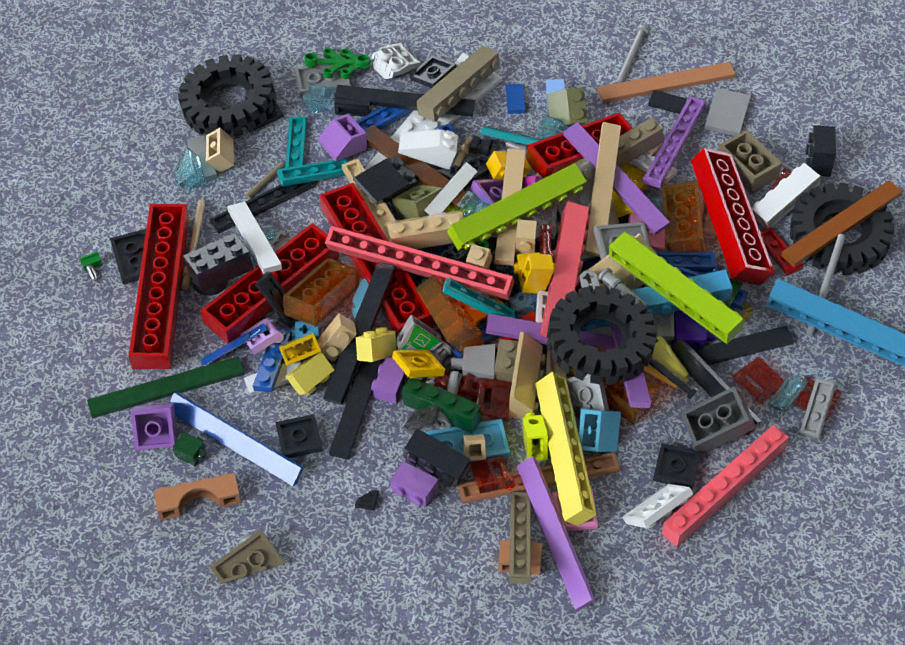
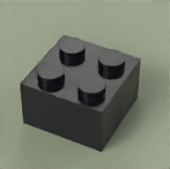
(821, 149)

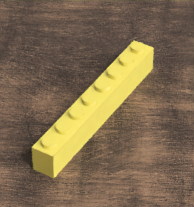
(565, 449)

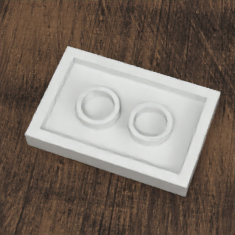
(658, 506)

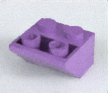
(343, 138)

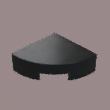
(368, 500)

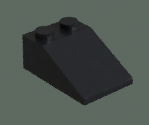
(386, 180)

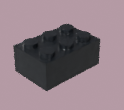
(218, 262)
(435, 458)

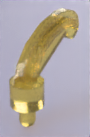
(748, 312)

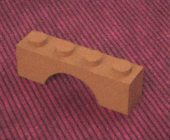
(172, 499)

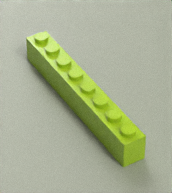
(516, 207)
(676, 287)

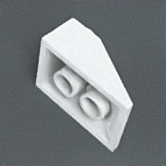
(430, 146)

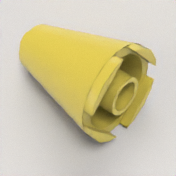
(665, 355)

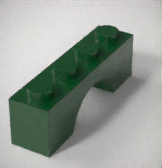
(462, 412)

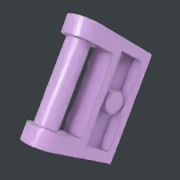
(261, 342)

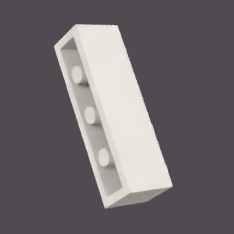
(784, 197)

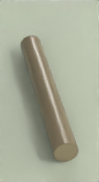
(265, 180)

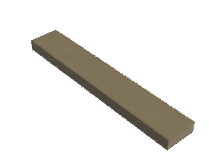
(520, 538)

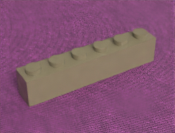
(458, 83)
(636, 142)

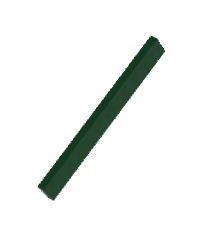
(165, 387)

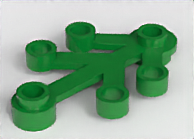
(339, 61)

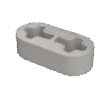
(593, 278)

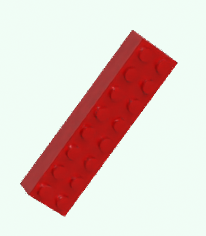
(732, 217)
(244, 304)

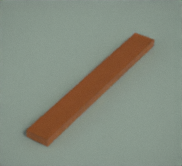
(841, 223)

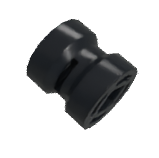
(481, 146)

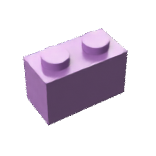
(389, 381)
(414, 484)

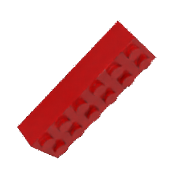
(558, 153)

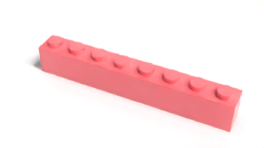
(566, 257)
(724, 485)

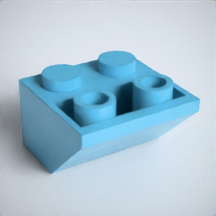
(599, 430)

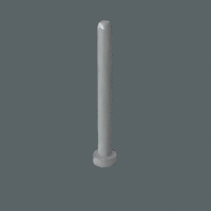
(641, 30)

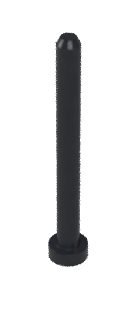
(673, 378)

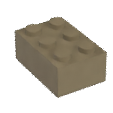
(753, 160)

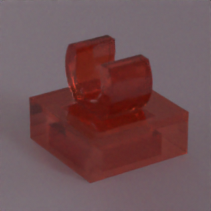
(466, 385)

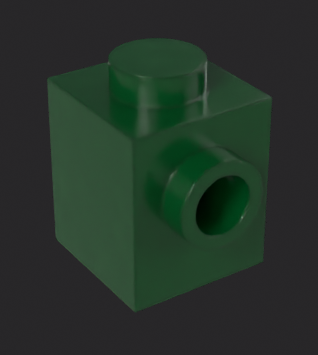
(189, 449)

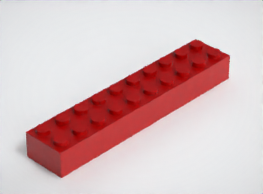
(348, 211)
(159, 287)

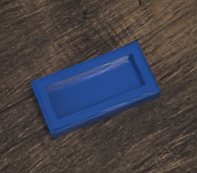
(515, 98)

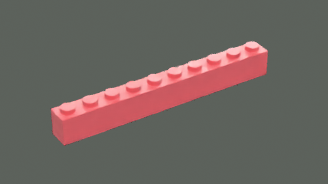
(419, 262)

